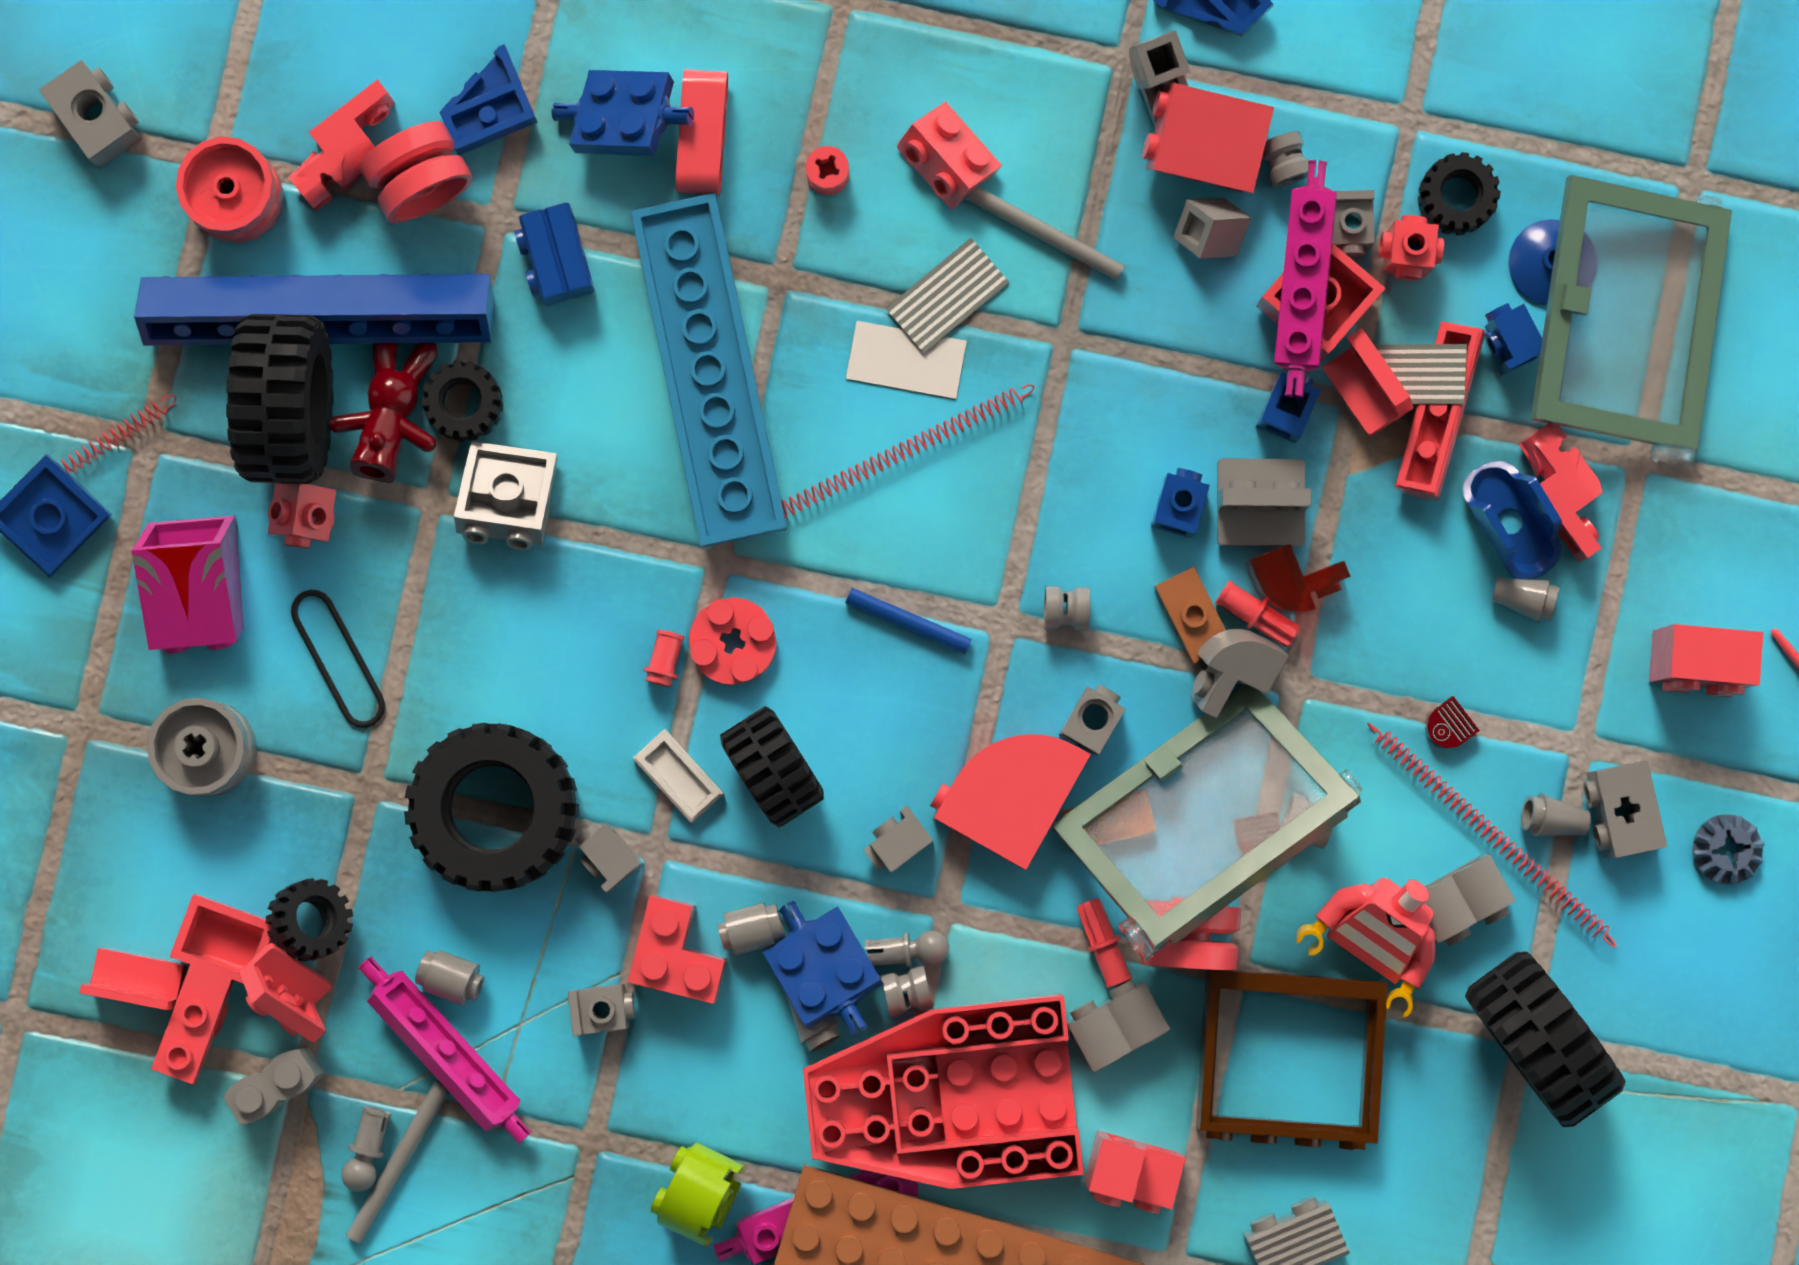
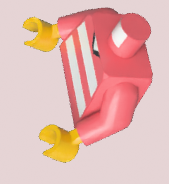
(1383, 929)

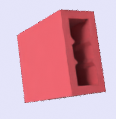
(1207, 137)

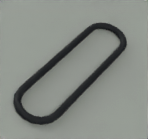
(364, 724)

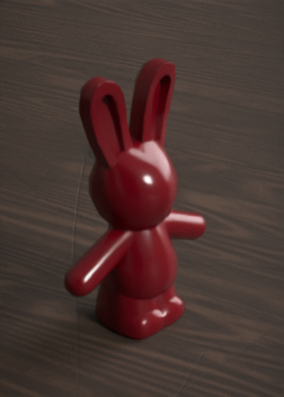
(390, 401)

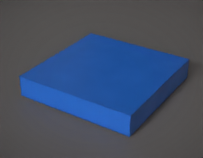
(50, 515)

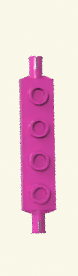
(1305, 279)
(443, 1050)
(762, 1231)

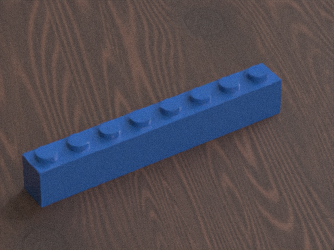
(350, 306)

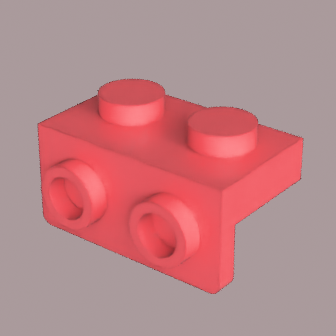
(947, 154)
(285, 991)

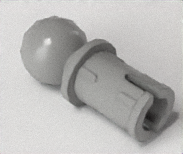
(930, 948)
(360, 1172)

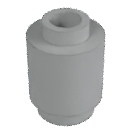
(751, 928)
(449, 977)

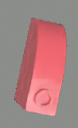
(1011, 794)

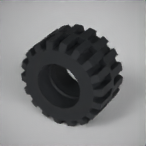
(772, 767)

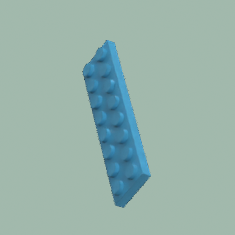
(708, 370)

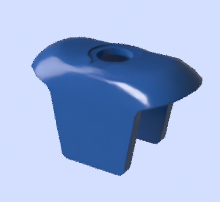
(1501, 487)

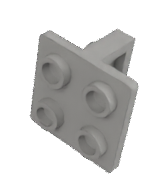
(1261, 502)

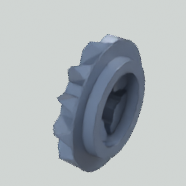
(1712, 836)

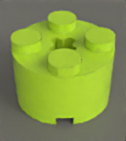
(698, 1192)

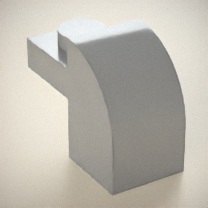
(1156, 64)
(1235, 657)

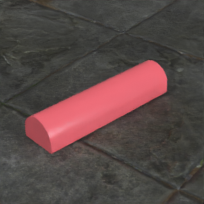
(1437, 425)

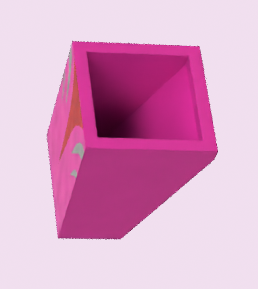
(189, 583)

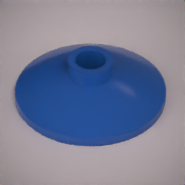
(1530, 262)

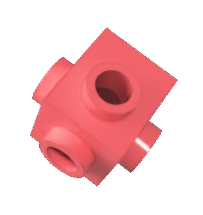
(1400, 258)
(301, 513)

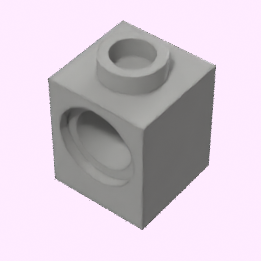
(1076, 730)

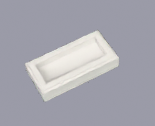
(678, 775)

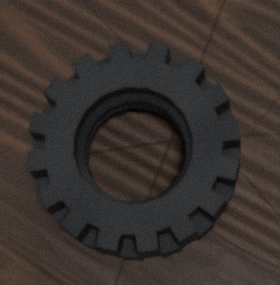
(1471, 170)
(443, 381)
(332, 912)

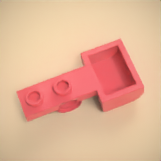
(217, 945)

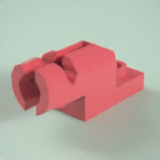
(342, 145)
(1568, 485)

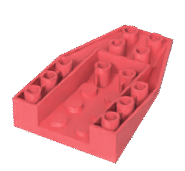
(953, 1097)

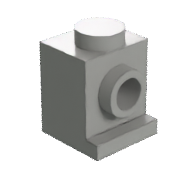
(1359, 205)
(897, 841)
(607, 855)
(583, 1003)

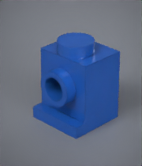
(1512, 336)
(1288, 424)
(1178, 519)

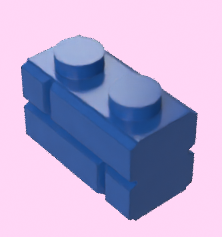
(555, 254)

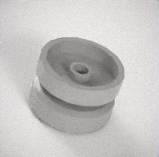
(176, 740)

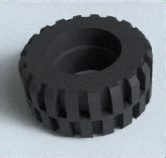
(280, 398)
(432, 797)
(1545, 1039)

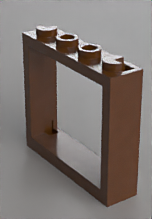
(1305, 1133)

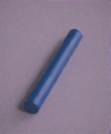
(908, 621)

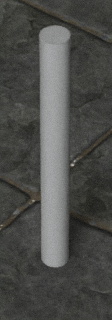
(1045, 232)
(397, 1162)

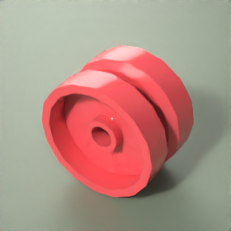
(415, 171)
(205, 182)
(1199, 950)

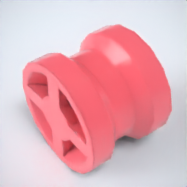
(824, 179)

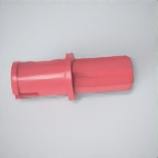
(1257, 614)
(1103, 942)

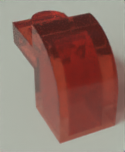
(1282, 584)

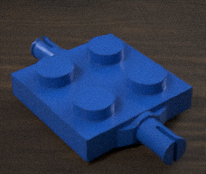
(622, 113)
(823, 968)

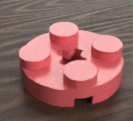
(722, 618)

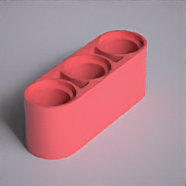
(702, 143)

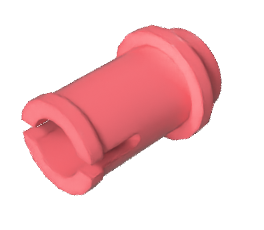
(664, 658)

